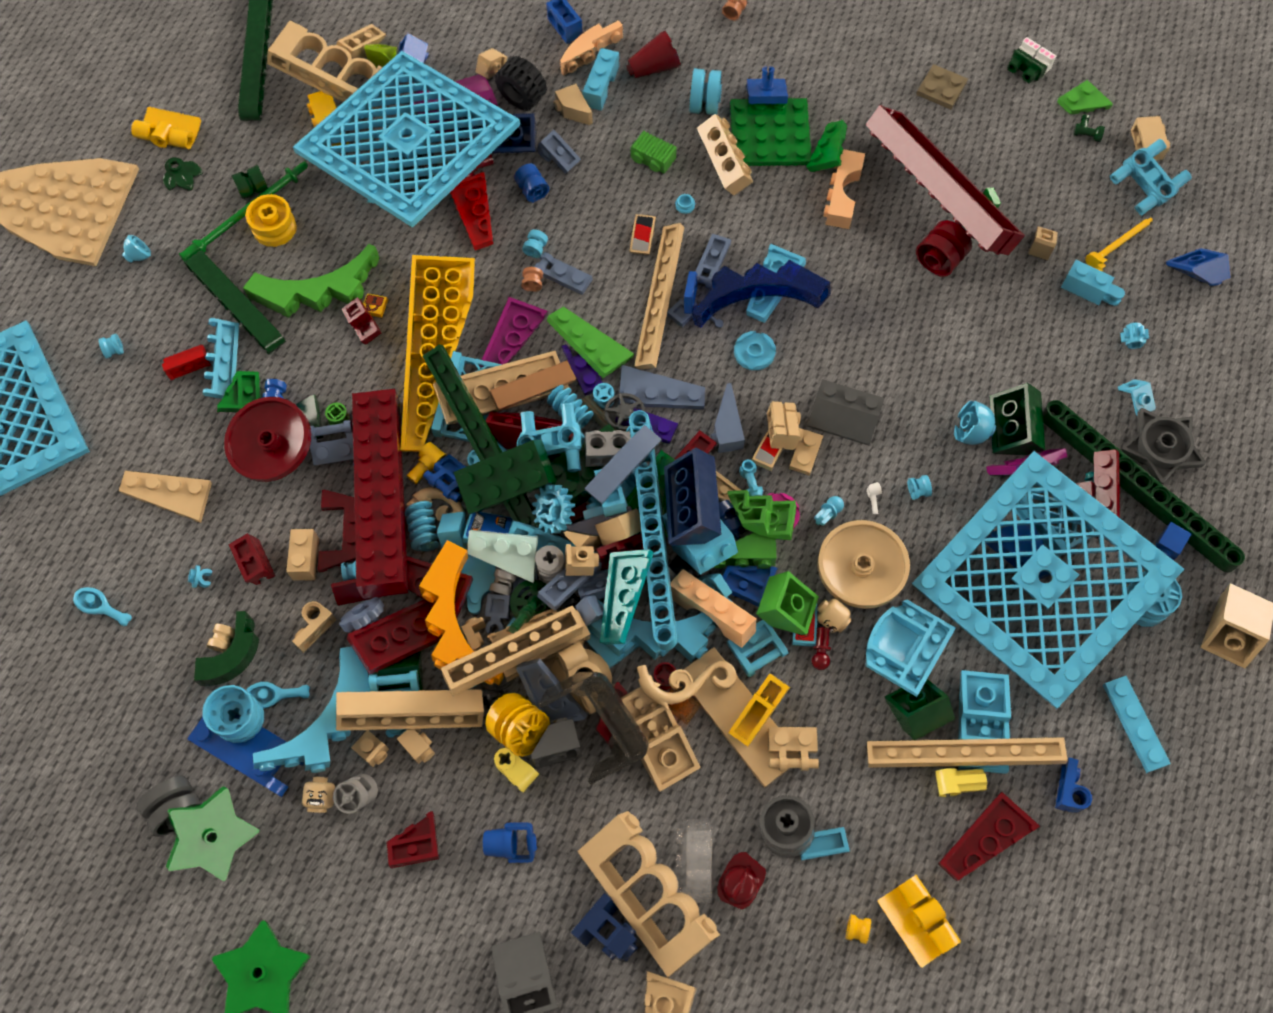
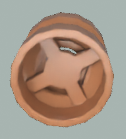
(733, 9)

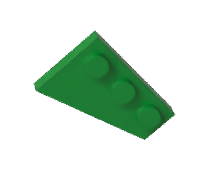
(829, 147)

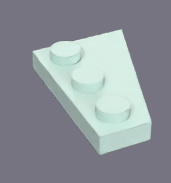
(506, 551)

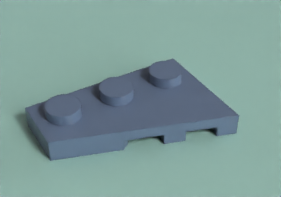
(536, 680)

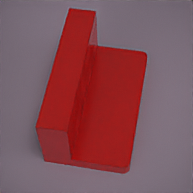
(185, 362)

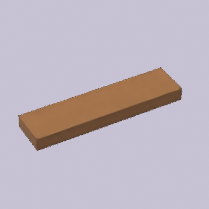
(532, 385)

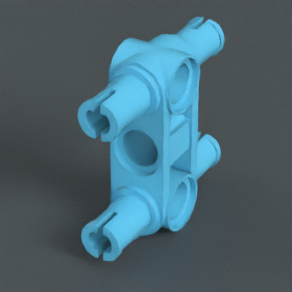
(1150, 177)
(556, 438)

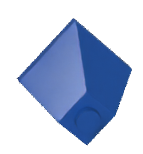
(1203, 266)

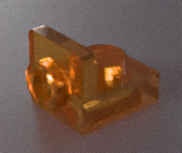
(685, 710)

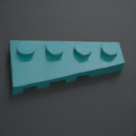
(623, 588)

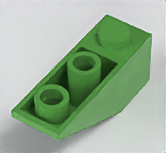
(753, 551)

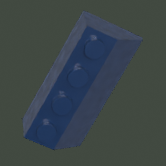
(520, 141)
(692, 499)

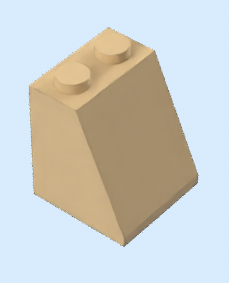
(1239, 626)

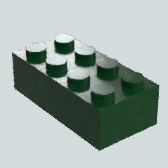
(505, 476)
(577, 481)

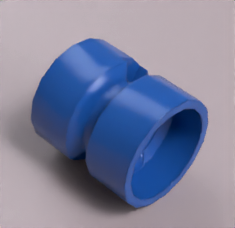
(531, 182)

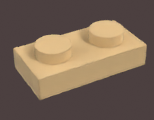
(806, 452)

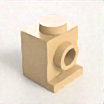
(490, 62)
(580, 560)
(416, 745)

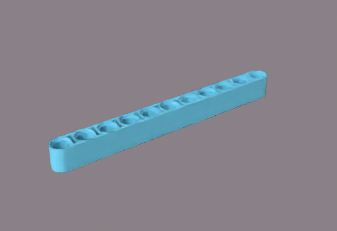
(652, 538)

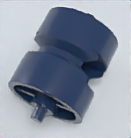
(728, 516)

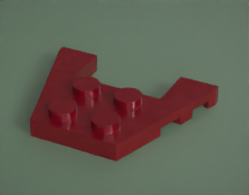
(336, 501)

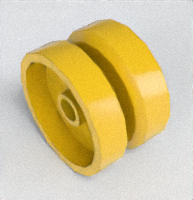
(271, 220)

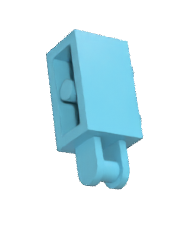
(1092, 284)

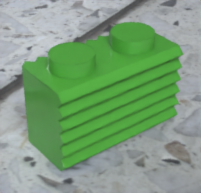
(653, 152)

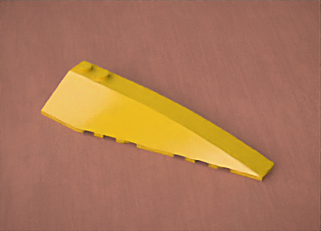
(437, 313)

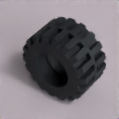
(520, 83)

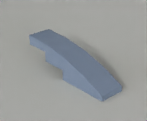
(623, 464)

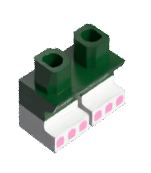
(1031, 60)

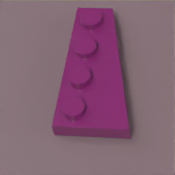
(513, 330)

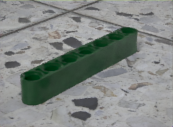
(235, 301)

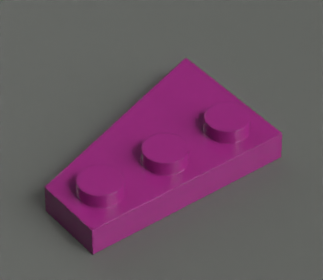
(1050, 455)

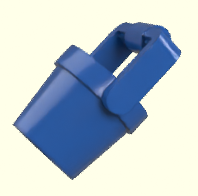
(503, 842)

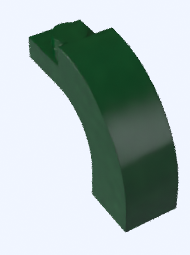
(234, 660)

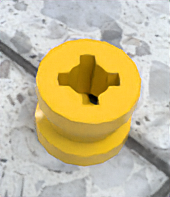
(858, 929)

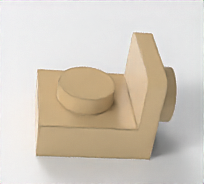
(469, 629)
(370, 749)

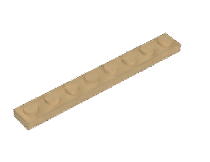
(659, 297)
(966, 752)

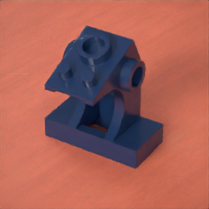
(620, 943)

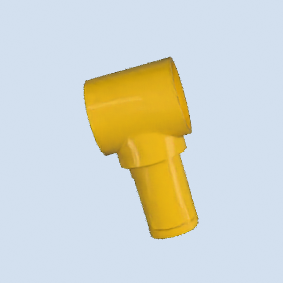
(428, 457)

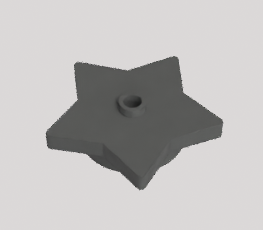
(1163, 444)

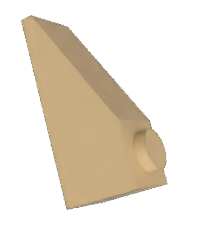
(356, 41)

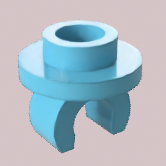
(195, 577)

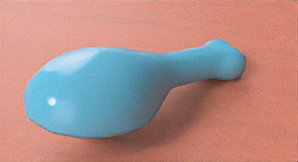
(94, 602)
(270, 694)

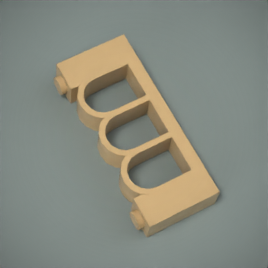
(295, 39)
(698, 929)

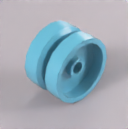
(705, 91)

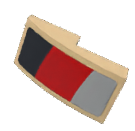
(642, 234)
(765, 455)

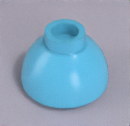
(135, 249)

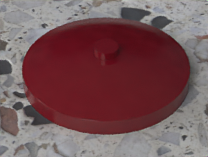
(267, 439)

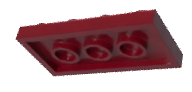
(393, 637)

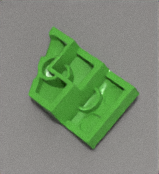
(764, 515)

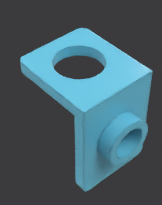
(1141, 394)

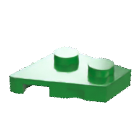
(241, 391)

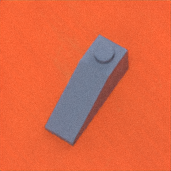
(728, 428)

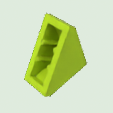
(380, 54)

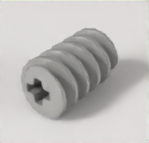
(549, 563)

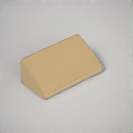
(583, 539)

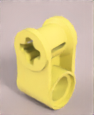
(518, 771)

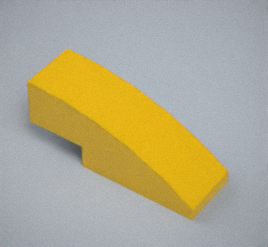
(759, 709)

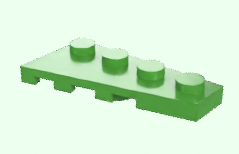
(591, 344)

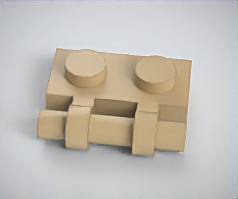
(793, 740)

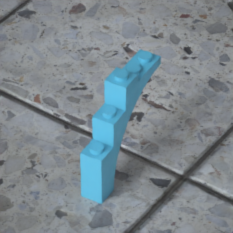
(690, 636)
(312, 744)

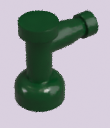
(1083, 129)

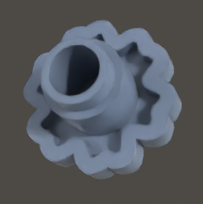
(362, 615)

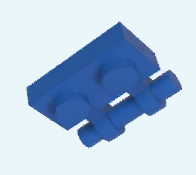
(444, 470)

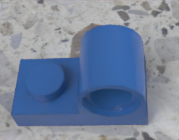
(1069, 775)

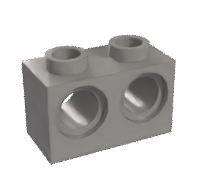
(606, 442)

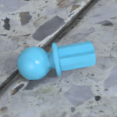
(829, 510)

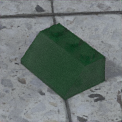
(1018, 421)

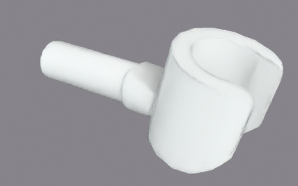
(873, 490)

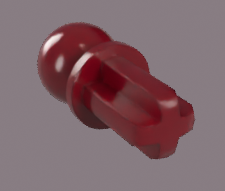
(820, 659)

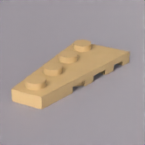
(177, 494)
(667, 995)

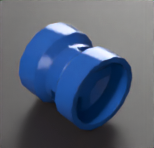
(274, 388)

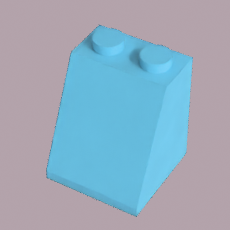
(706, 556)

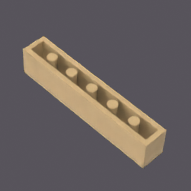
(512, 650)
(408, 710)

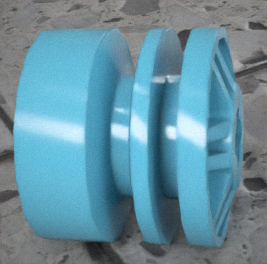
(1162, 607)
(223, 706)

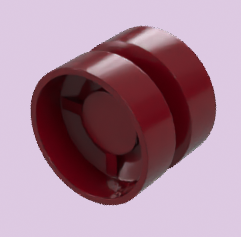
(944, 248)

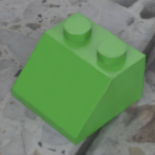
(787, 604)

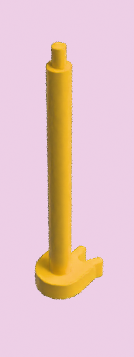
(1097, 260)

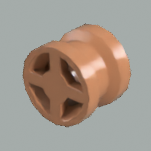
(532, 279)

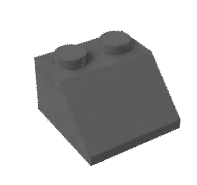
(557, 744)

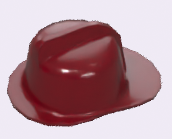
(741, 881)

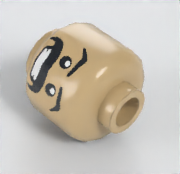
(833, 615)
(318, 795)

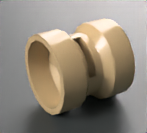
(221, 638)

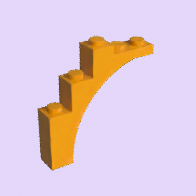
(441, 586)

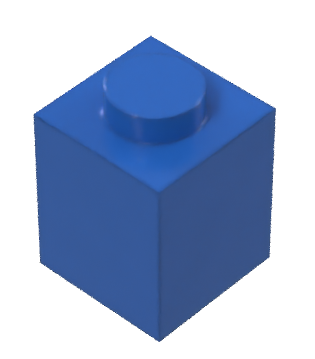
(1172, 540)

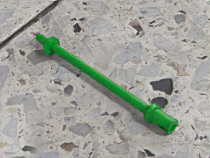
(291, 175)

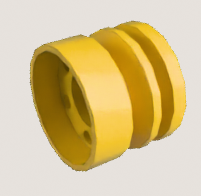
(516, 723)

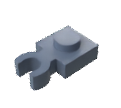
(497, 609)

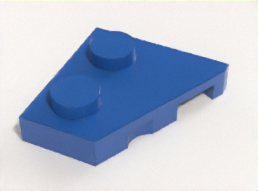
(748, 582)

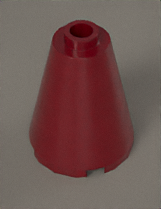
(654, 57)

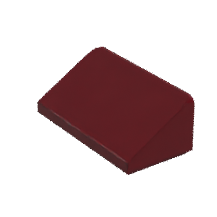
(347, 592)

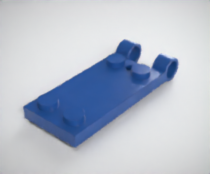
(241, 754)

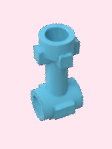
(747, 471)

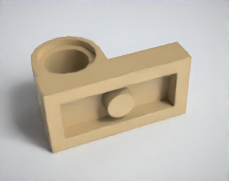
(316, 627)

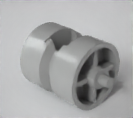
(355, 793)

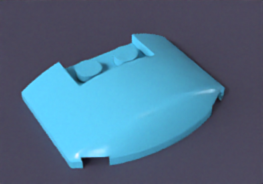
(907, 645)

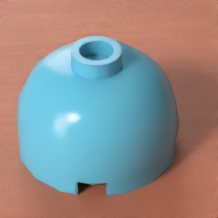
(977, 421)

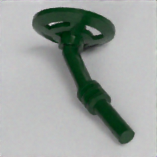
(529, 605)

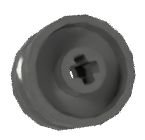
(166, 795)
(787, 811)

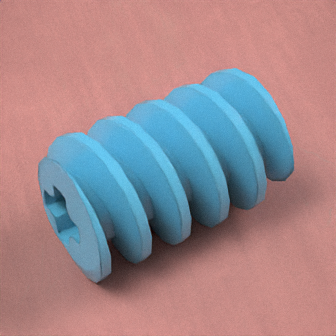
(560, 396)
(421, 527)

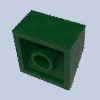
(921, 713)

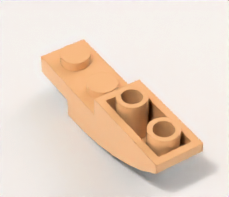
(584, 47)

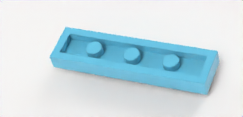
(1136, 724)

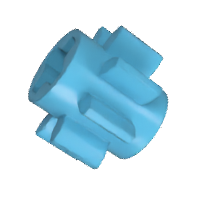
(1134, 335)

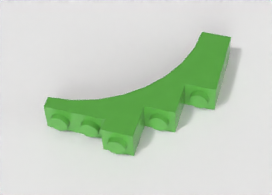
(317, 293)

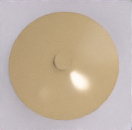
(863, 564)

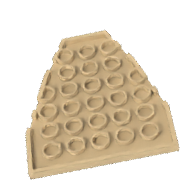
(66, 205)

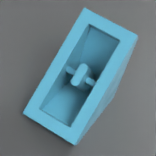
(452, 529)

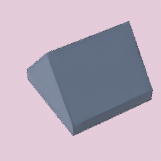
(590, 609)

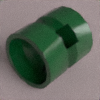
(250, 182)

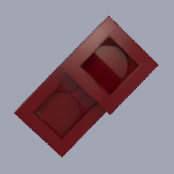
(361, 320)

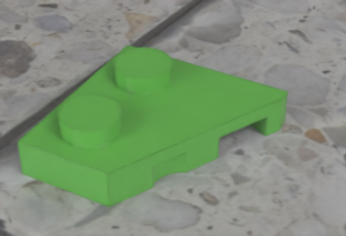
(1084, 99)

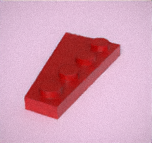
(473, 208)

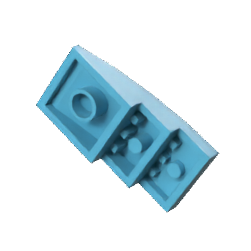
(984, 710)

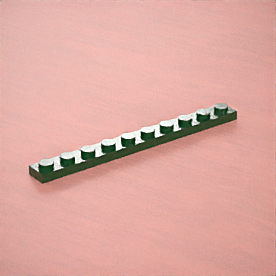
(472, 422)

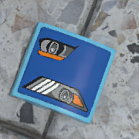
(487, 522)

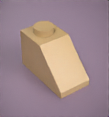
(573, 105)

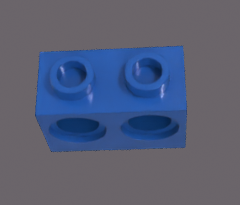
(564, 20)

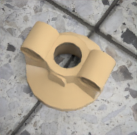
(577, 657)

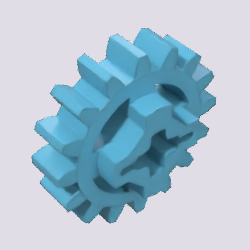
(553, 509)

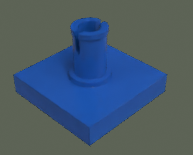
(767, 89)

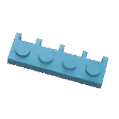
(223, 358)

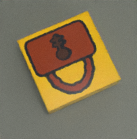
(375, 304)

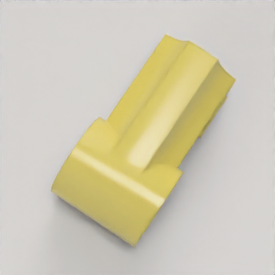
(957, 782)

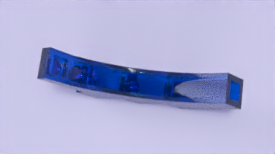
(790, 282)

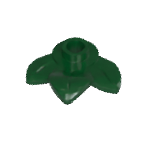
(181, 175)

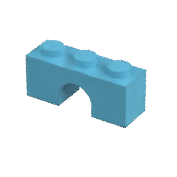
(602, 72)

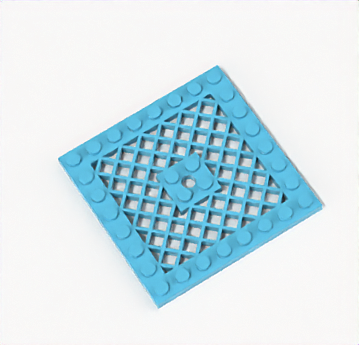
(413, 205)
(71, 442)
(1036, 470)

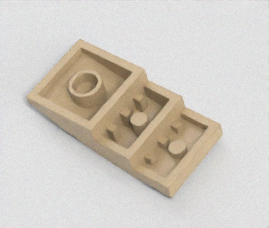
(669, 752)

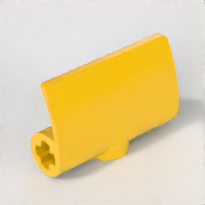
(167, 128)
(919, 921)

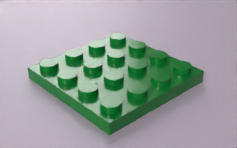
(772, 132)

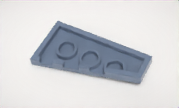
(660, 390)

